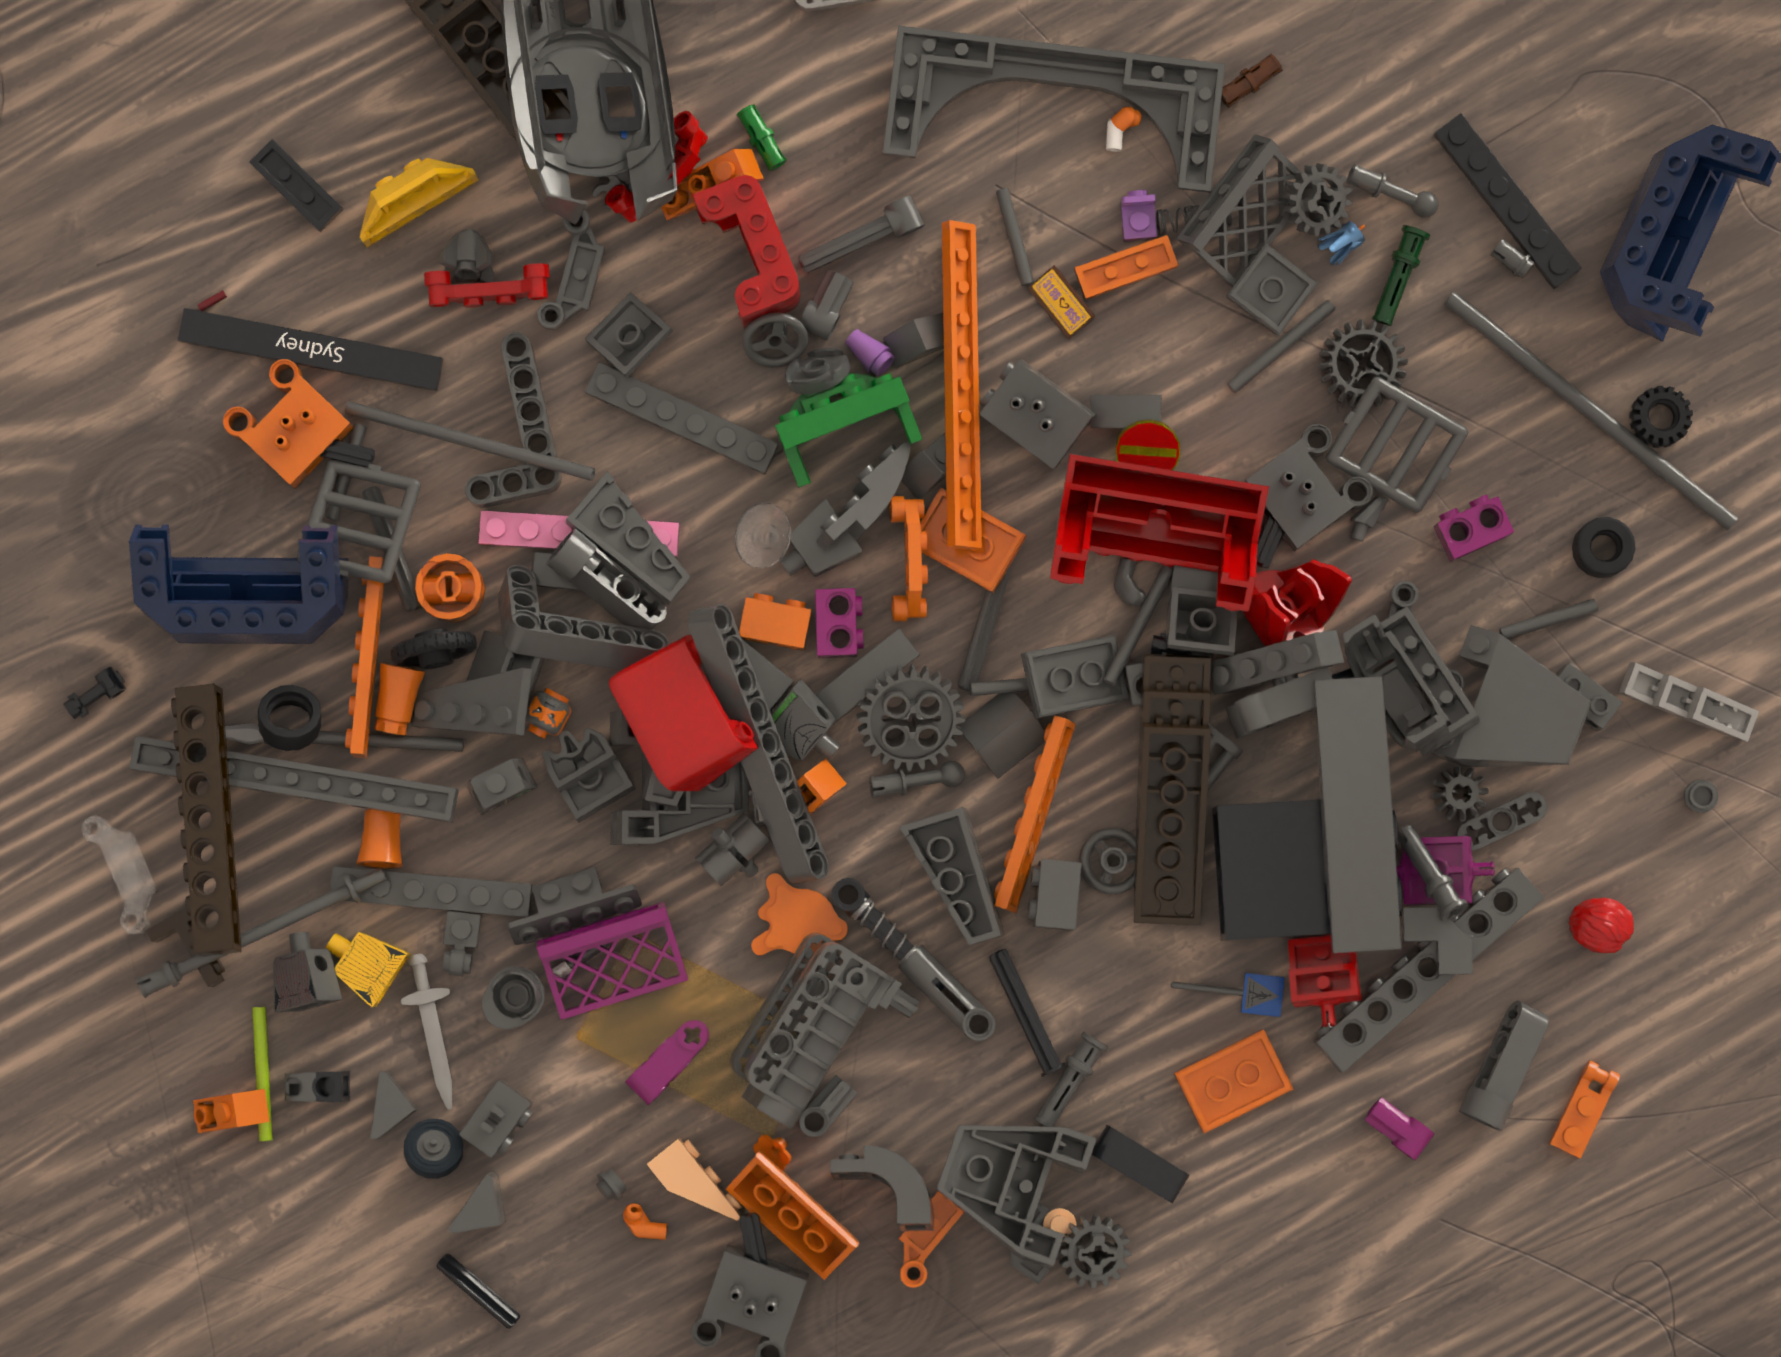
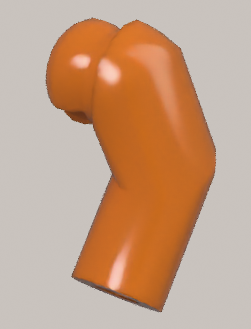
(641, 1225)

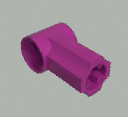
(1405, 1132)

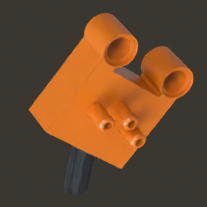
(298, 430)

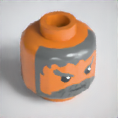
(547, 713)

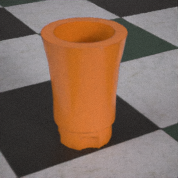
(396, 697)
(380, 840)

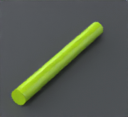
(262, 1066)

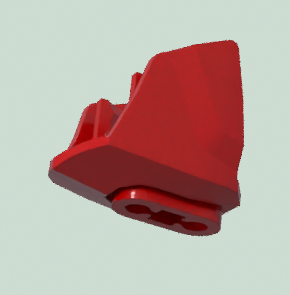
(1295, 600)

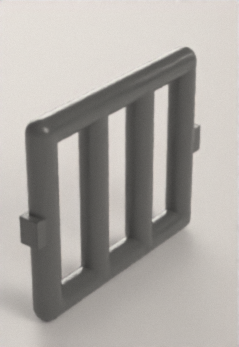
(1431, 419)
(402, 516)

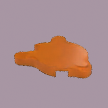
(793, 916)

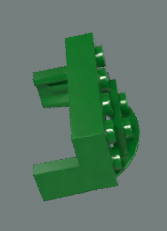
(816, 416)

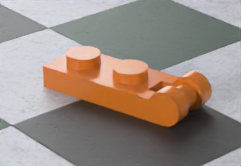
(1583, 1110)

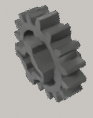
(1313, 196)
(1108, 1252)

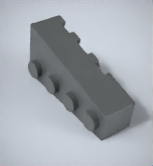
(956, 869)

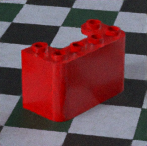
(743, 205)

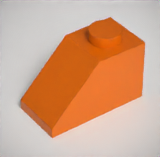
(820, 785)

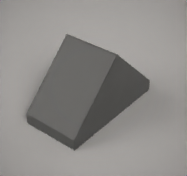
(916, 339)
(391, 1105)

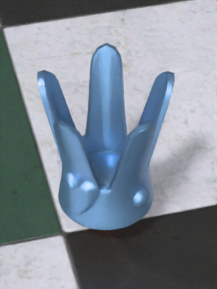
(1343, 241)

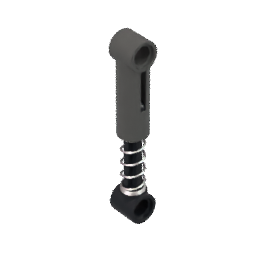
(916, 962)

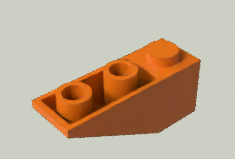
(721, 169)

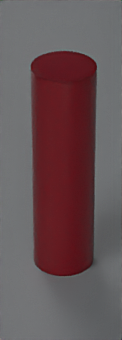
(212, 300)

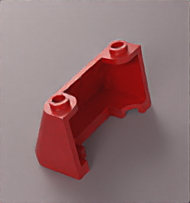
(680, 718)

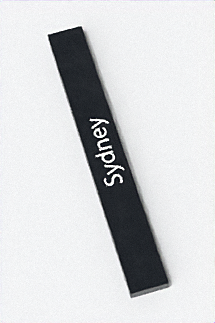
(310, 349)

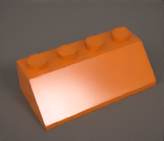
(792, 1215)

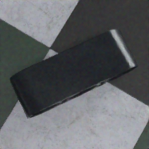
(1139, 1164)

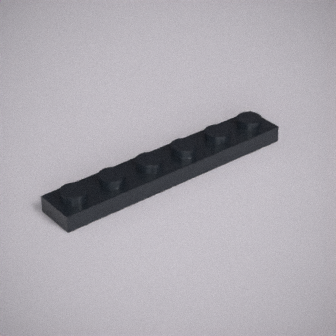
(1507, 201)

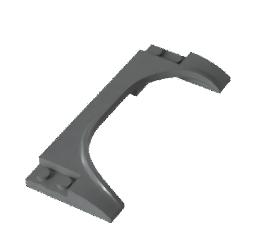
(1174, 93)

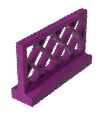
(602, 933)

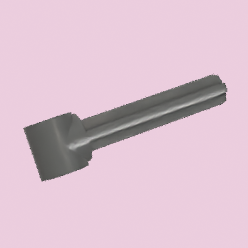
(900, 218)

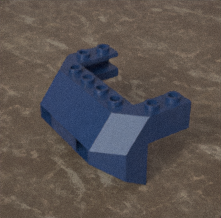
(1672, 225)
(239, 597)

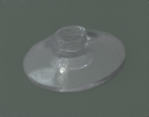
(753, 532)

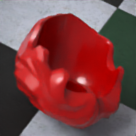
(1601, 924)

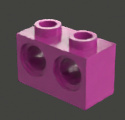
(1476, 534)
(829, 623)

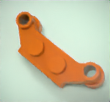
(916, 574)
(921, 1243)

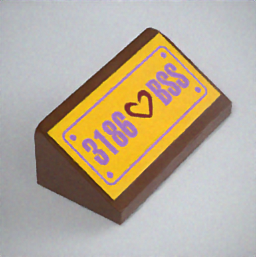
(1061, 302)

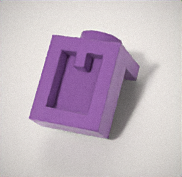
(1138, 216)

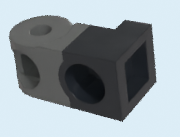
(318, 1086)

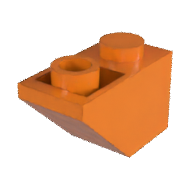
(231, 1111)

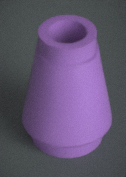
(870, 352)

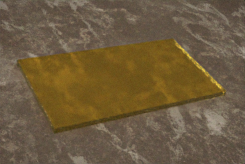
(642, 1023)

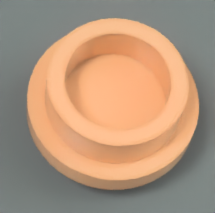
(1058, 1220)

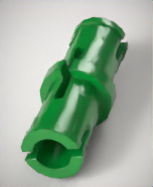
(761, 137)

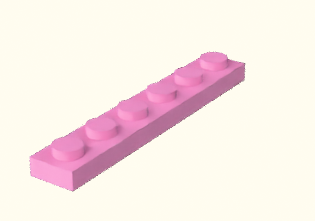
(548, 530)

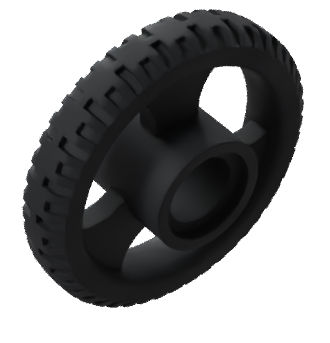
(433, 648)

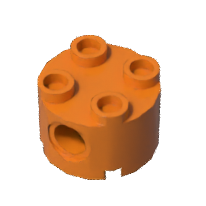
(450, 588)

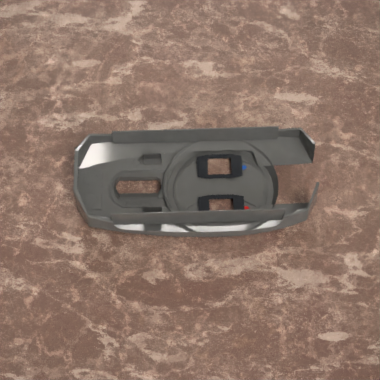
(586, 61)

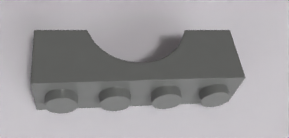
(1275, 662)

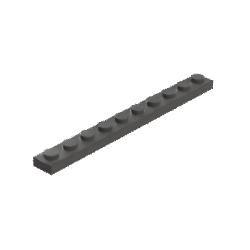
(309, 781)

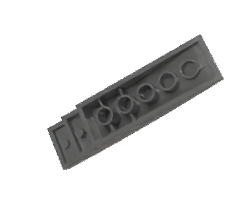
(1357, 815)

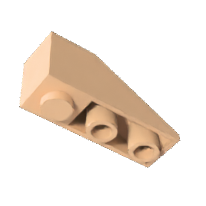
(686, 1177)

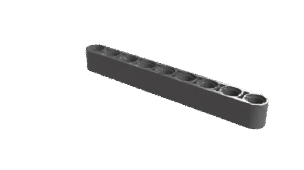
(768, 766)

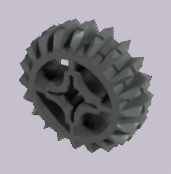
(1349, 356)

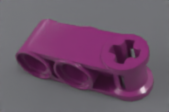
(667, 1062)

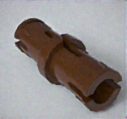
(1250, 80)

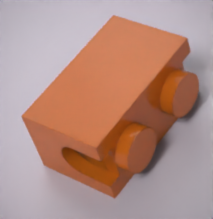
(775, 622)

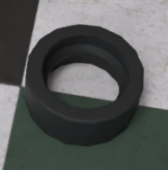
(286, 696)

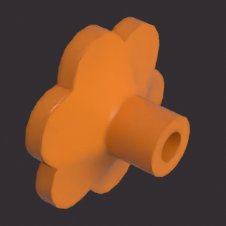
(774, 1150)

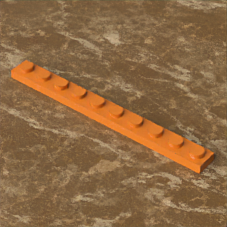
(961, 385)

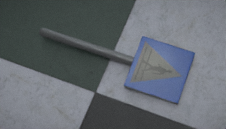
(1259, 994)

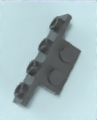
(571, 903)

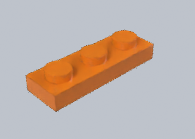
(1126, 267)

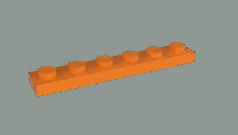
(364, 671)
(1031, 824)

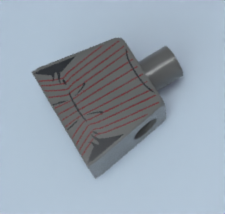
(304, 977)

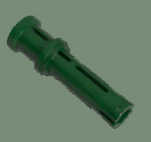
(1404, 261)

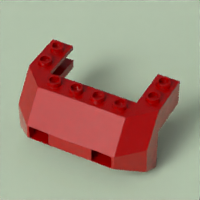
(1162, 520)

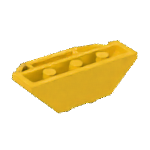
(411, 194)

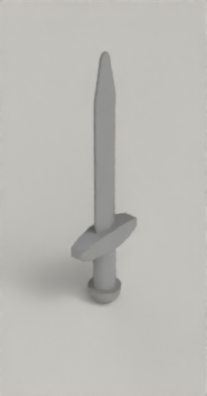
(425, 999)

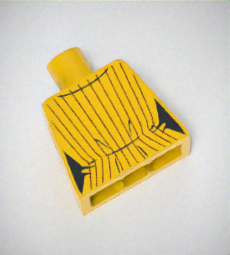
(367, 965)

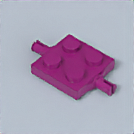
(1453, 858)

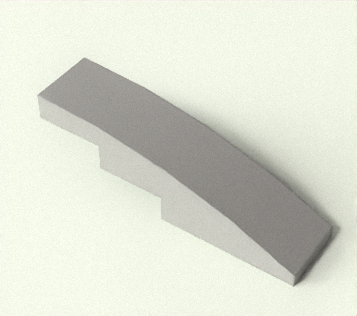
(1688, 702)

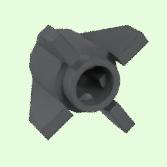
(468, 257)

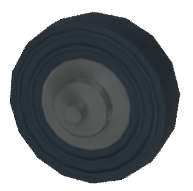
(433, 1148)

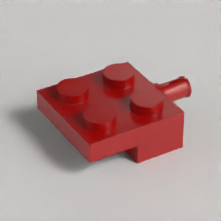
(1322, 976)

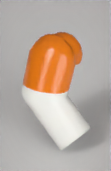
(1121, 121)

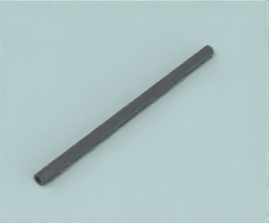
(1591, 410)

